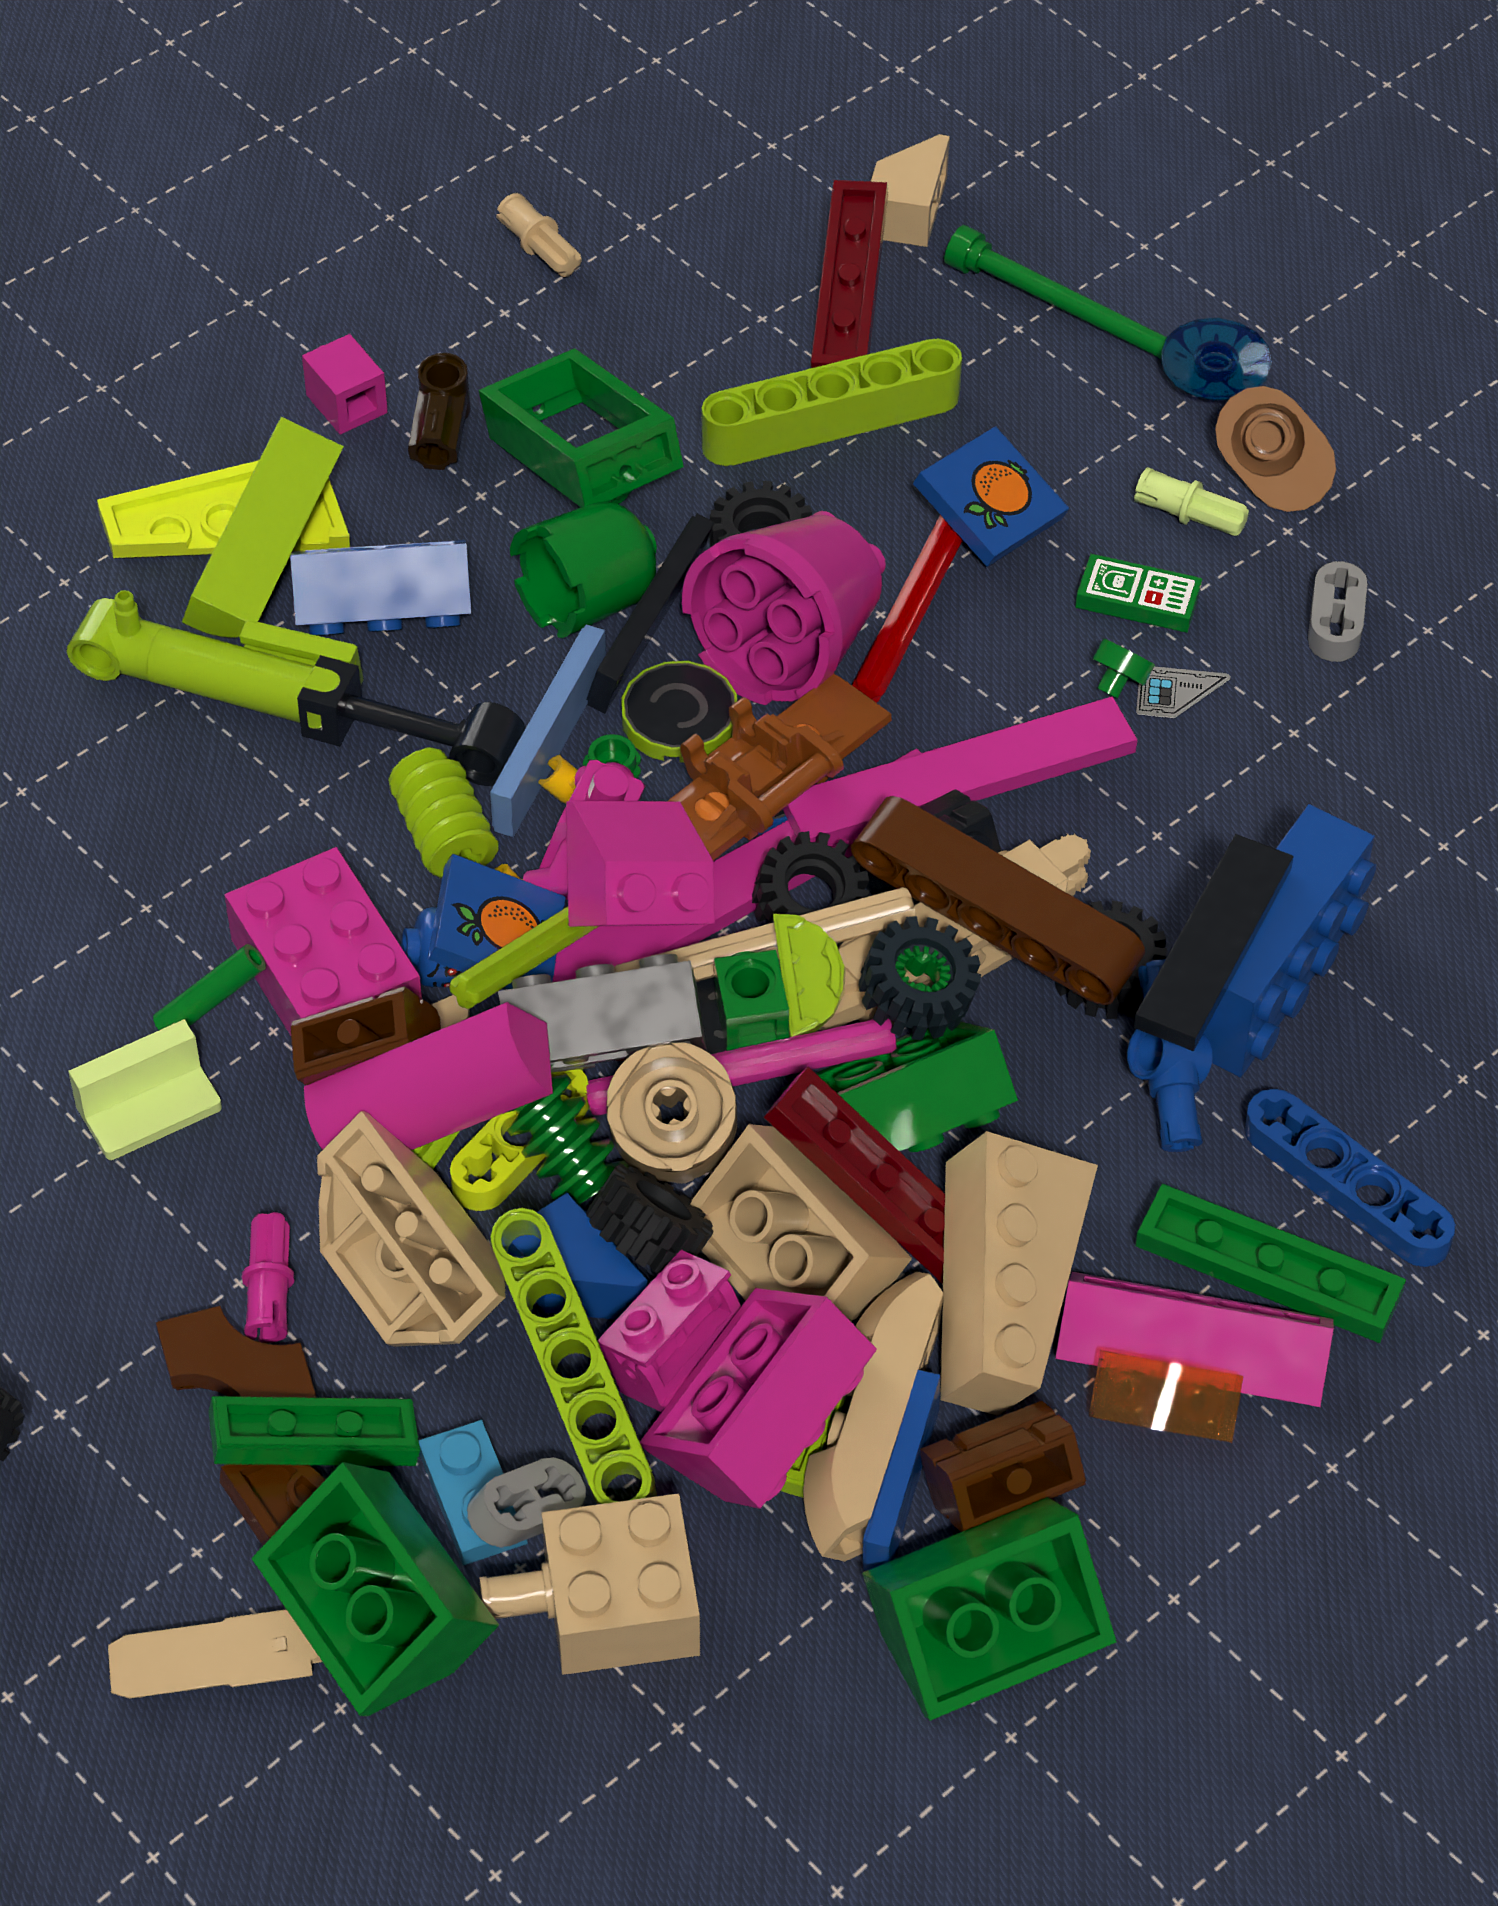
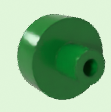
(1120, 666)

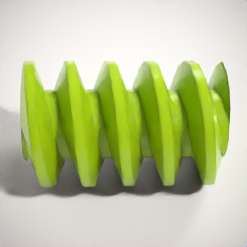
(441, 810)

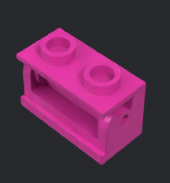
(669, 1329)

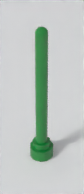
(970, 251)

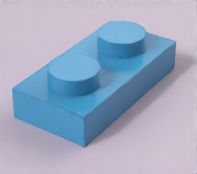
(458, 1468)

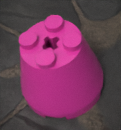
(782, 604)

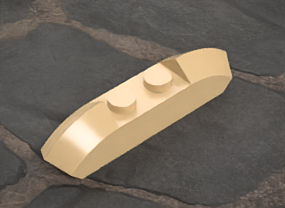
(848, 1475)

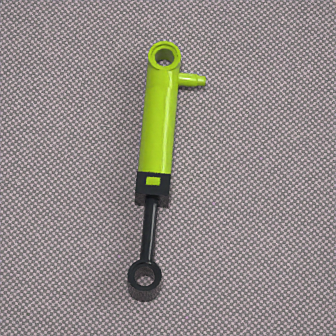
(318, 697)

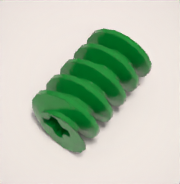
(565, 1143)

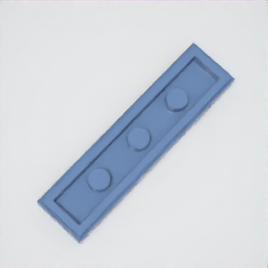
(546, 732)

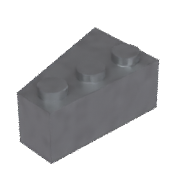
(612, 1012)

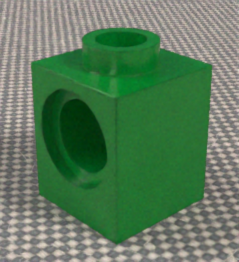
(754, 1019)

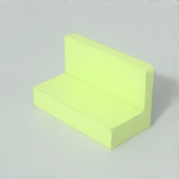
(144, 1090)

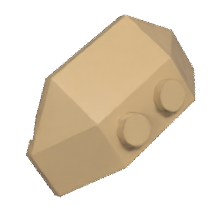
(402, 1240)

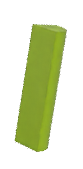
(262, 530)

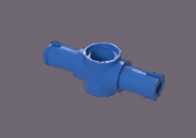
(1171, 1075)

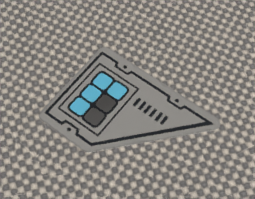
(1175, 690)

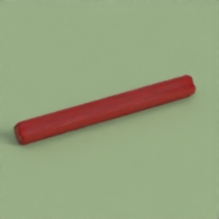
(908, 611)

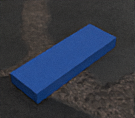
(902, 1473)

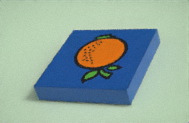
(991, 496)
(484, 912)

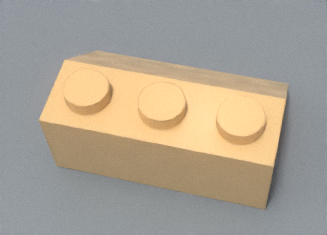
(793, 1227)

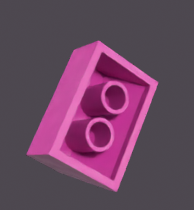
(760, 1395)

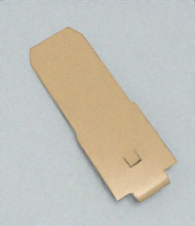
(211, 1655)

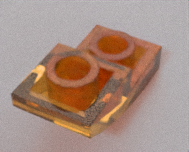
(1166, 1396)

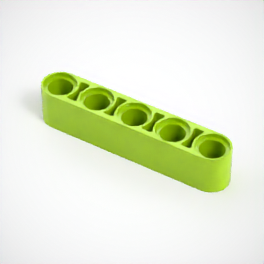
(831, 402)
(565, 1335)

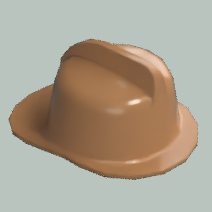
(1275, 448)

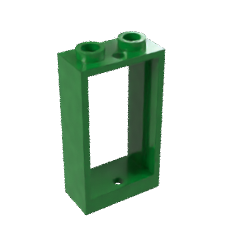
(590, 472)

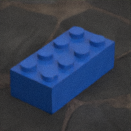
(1296, 938)

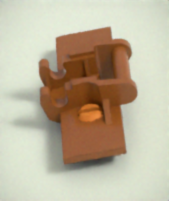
(773, 760)

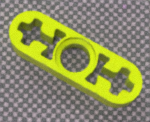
(510, 1166)

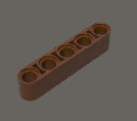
(998, 900)

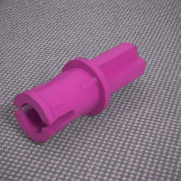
(268, 1278)

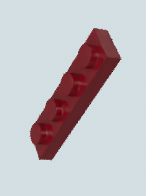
(850, 271)
(864, 1166)

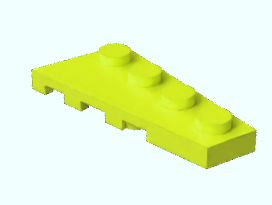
(193, 512)

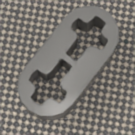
(1346, 612)
(519, 1490)

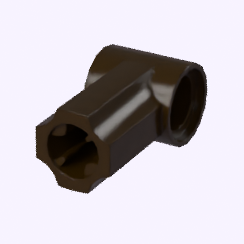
(439, 411)

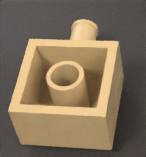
(612, 1583)

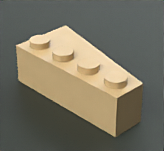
(1006, 1266)

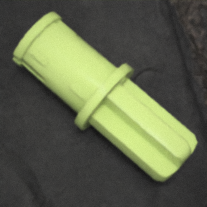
(1190, 502)

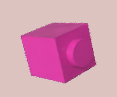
(344, 384)

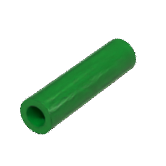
(212, 988)

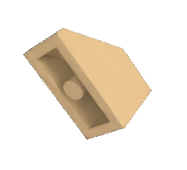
(914, 189)

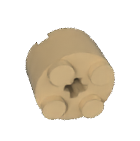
(664, 1076)

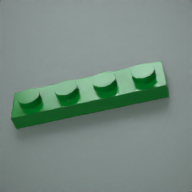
(1270, 1262)

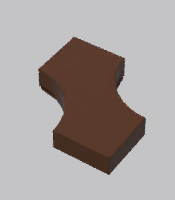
(214, 1356)

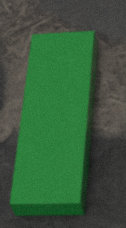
(313, 1431)

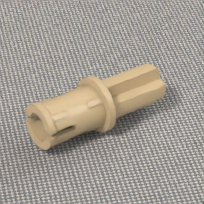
(538, 234)

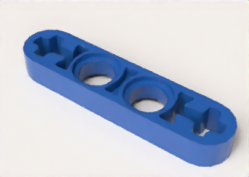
(1356, 1170)

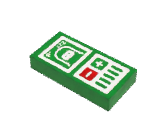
(1138, 593)

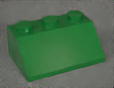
(927, 1086)
(373, 1589)
(991, 1606)

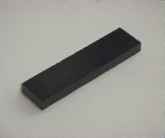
(648, 614)
(1213, 942)

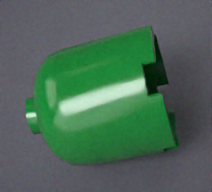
(583, 566)

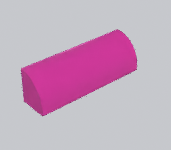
(440, 1080)
(1273, 1348)

